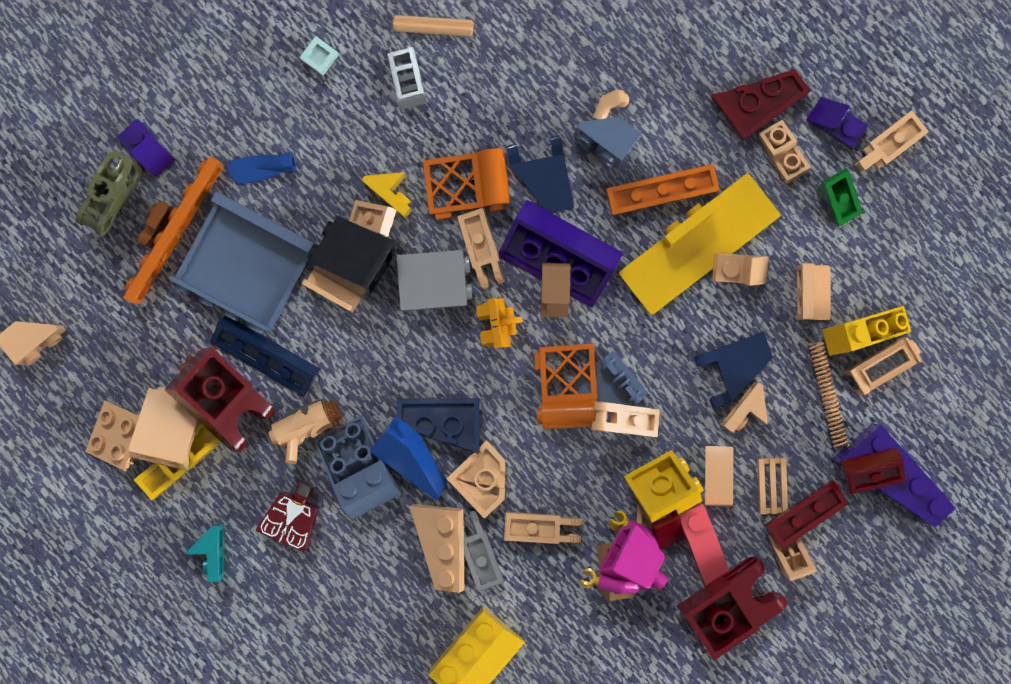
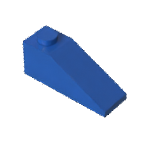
(408, 455)

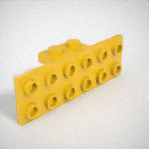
(690, 246)

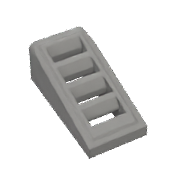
(413, 94)

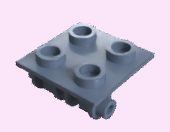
(614, 383)

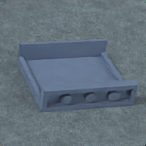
(243, 264)

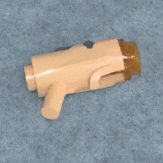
(303, 423)

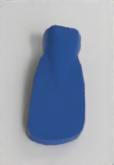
(260, 167)

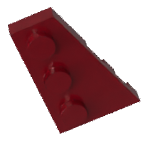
(758, 103)

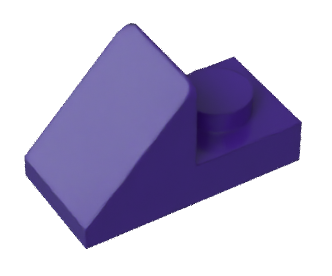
(835, 121)
(146, 148)

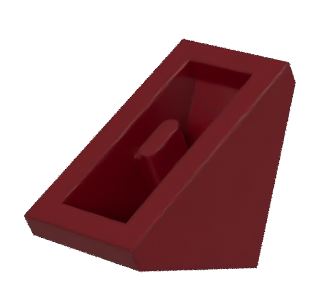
(666, 529)

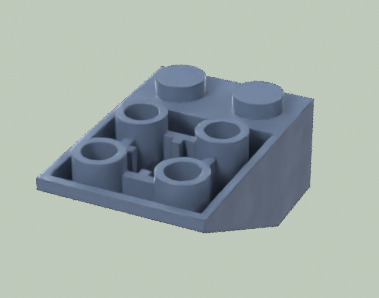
(355, 473)

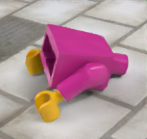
(631, 560)

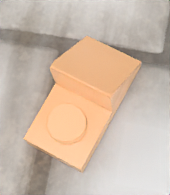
(373, 217)
(740, 268)
(751, 402)

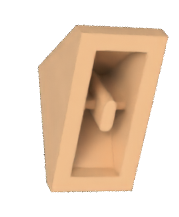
(793, 560)

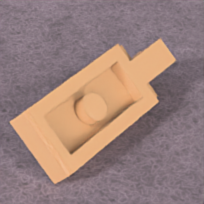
(892, 142)

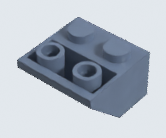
(608, 138)

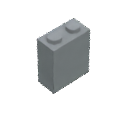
(433, 280)

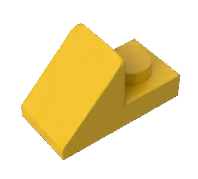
(384, 186)

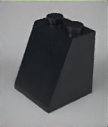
(352, 256)

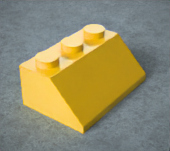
(477, 652)

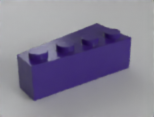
(917, 493)

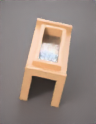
(884, 365)

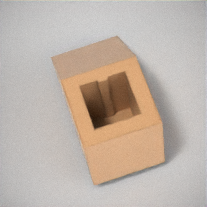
(25, 340)

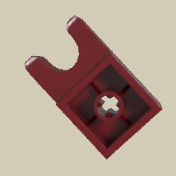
(226, 401)
(734, 604)

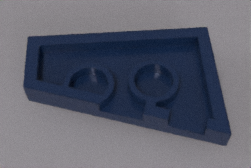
(444, 420)

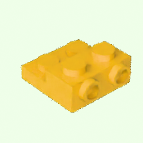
(664, 486)

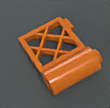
(489, 179)
(566, 410)

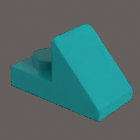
(213, 545)

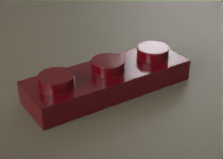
(806, 514)

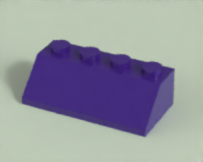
(546, 238)

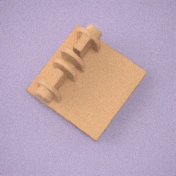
(113, 436)

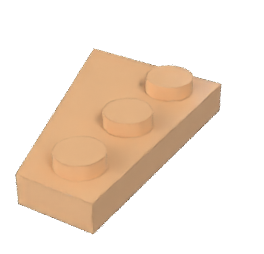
(442, 543)

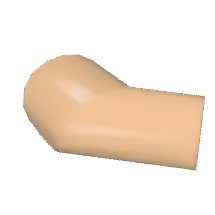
(609, 101)

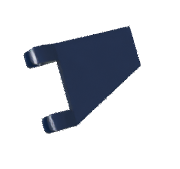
(545, 176)
(737, 365)

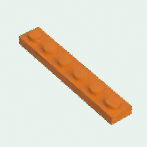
(167, 240)

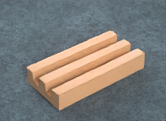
(772, 479)

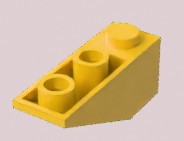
(866, 331)

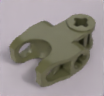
(108, 192)

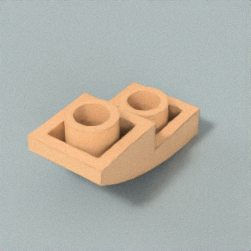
(783, 151)
(718, 476)

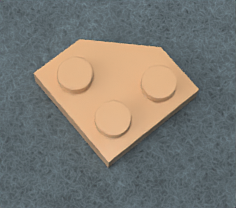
(481, 479)

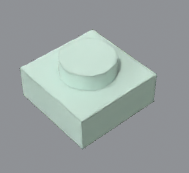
(319, 56)

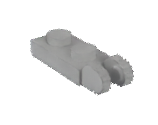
(481, 557)

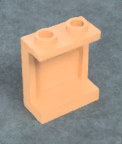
(163, 431)

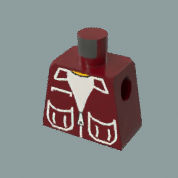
(291, 518)

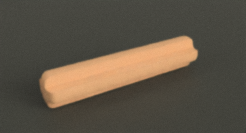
(433, 25)

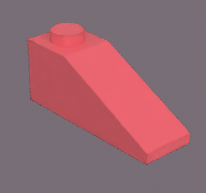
(703, 543)

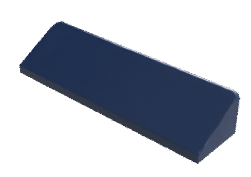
(265, 353)

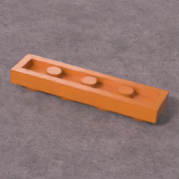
(662, 189)

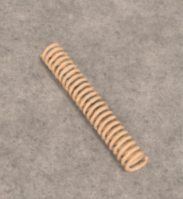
(830, 386)

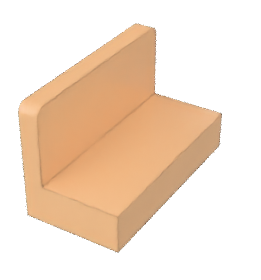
(332, 291)
(813, 292)

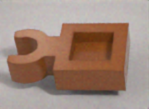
(156, 221)

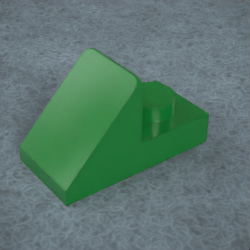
(841, 197)

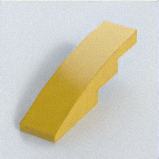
(160, 477)

